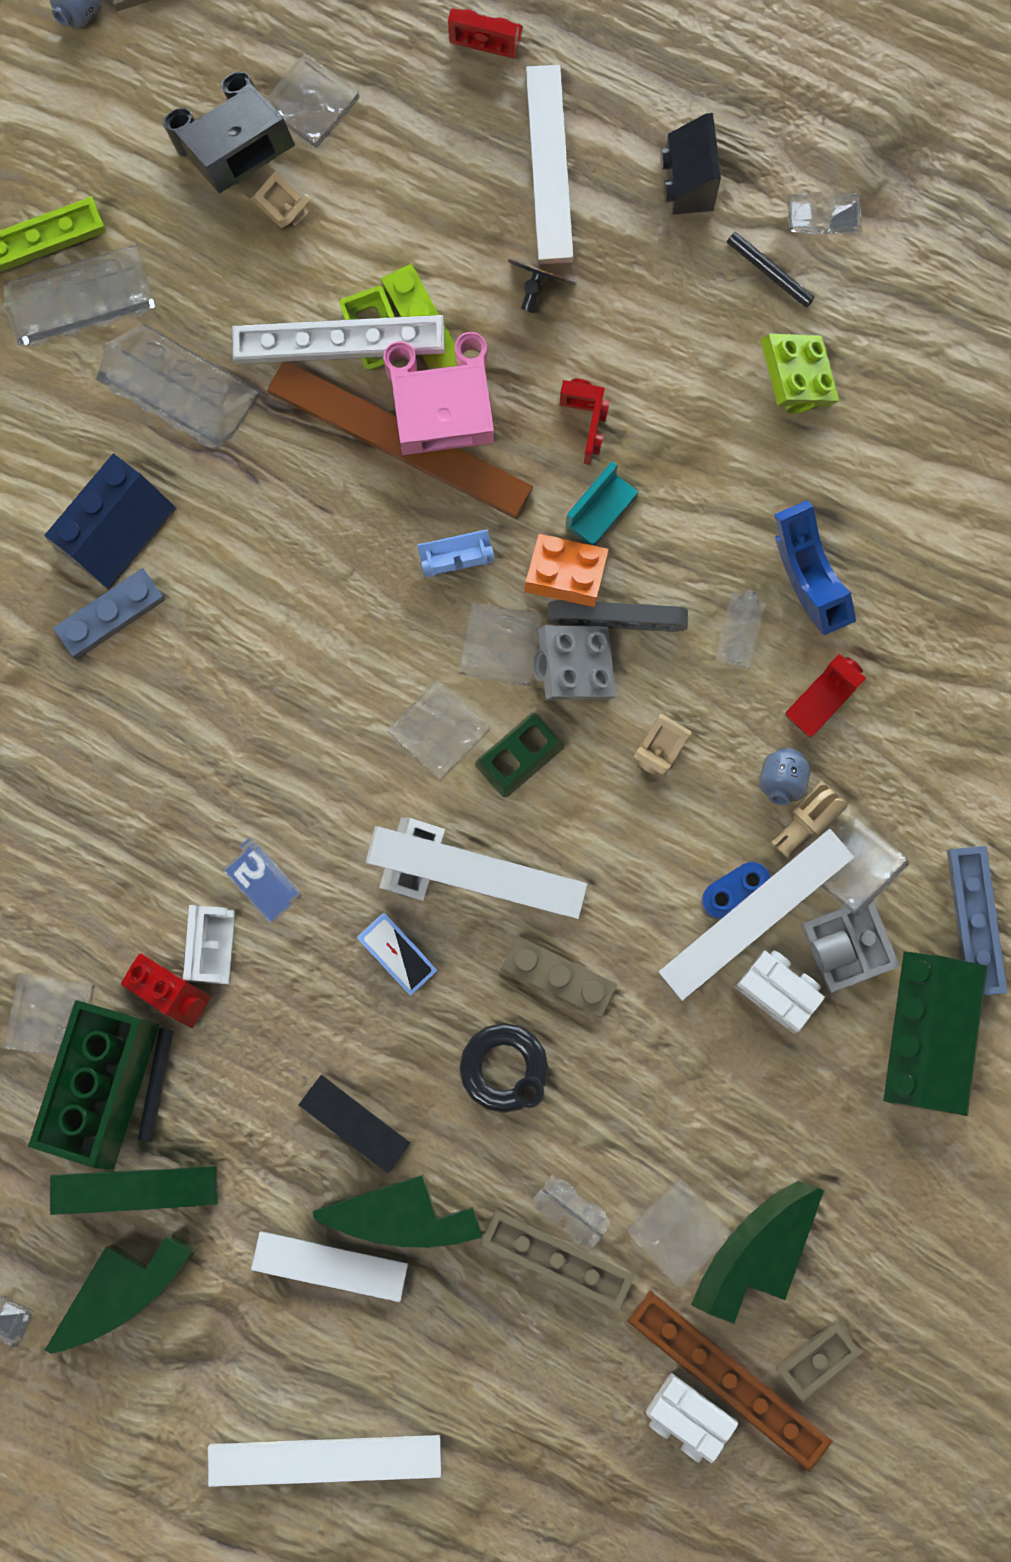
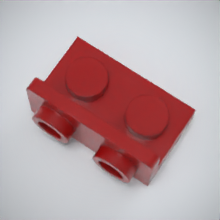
(484, 32)

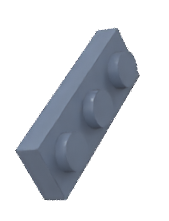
(109, 614)

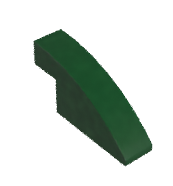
(133, 1190)
(400, 1217)
(760, 1252)
(118, 1291)

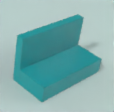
(600, 506)

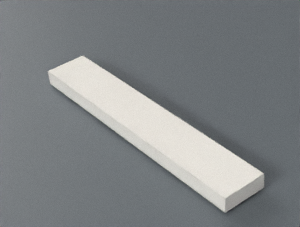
(549, 164)
(336, 339)
(476, 872)
(756, 914)
(324, 1460)

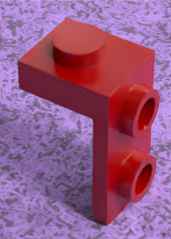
(588, 397)
(826, 695)
(165, 991)

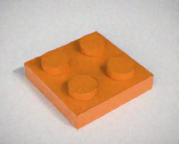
(566, 570)

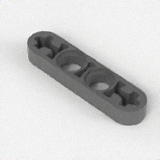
(619, 616)

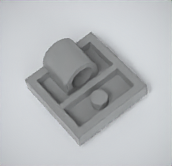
(575, 663)
(849, 946)

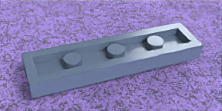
(977, 914)

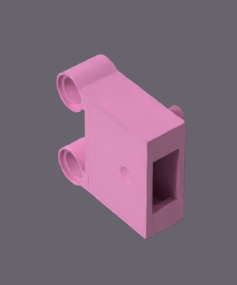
(443, 404)

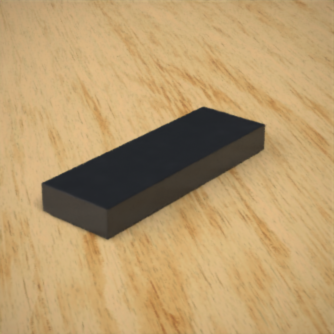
(354, 1123)

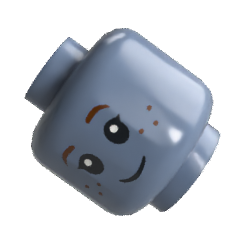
(74, 12)
(785, 776)

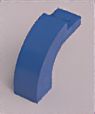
(808, 569)

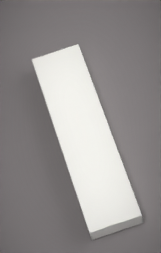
(329, 1266)

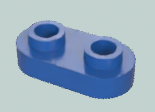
(734, 887)

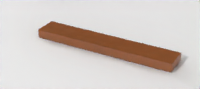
(729, 1381)

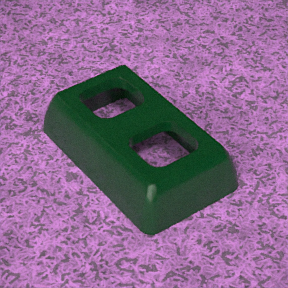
(529, 762)

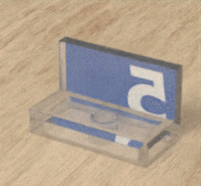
(262, 881)

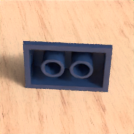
(110, 521)

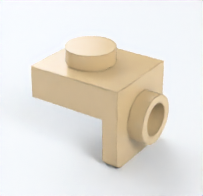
(281, 201)
(661, 745)

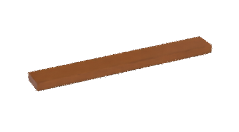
(381, 431)

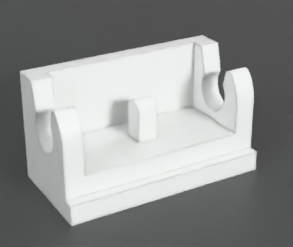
(209, 945)

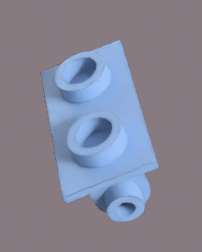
(455, 553)

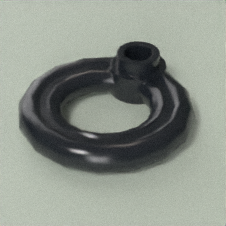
(535, 1073)

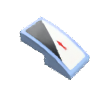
(397, 954)

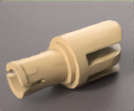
(811, 818)

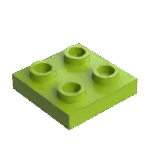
(799, 371)

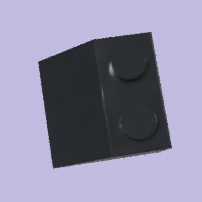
(692, 166)

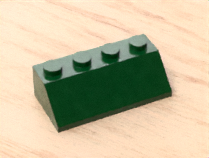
(935, 1033)
(93, 1086)

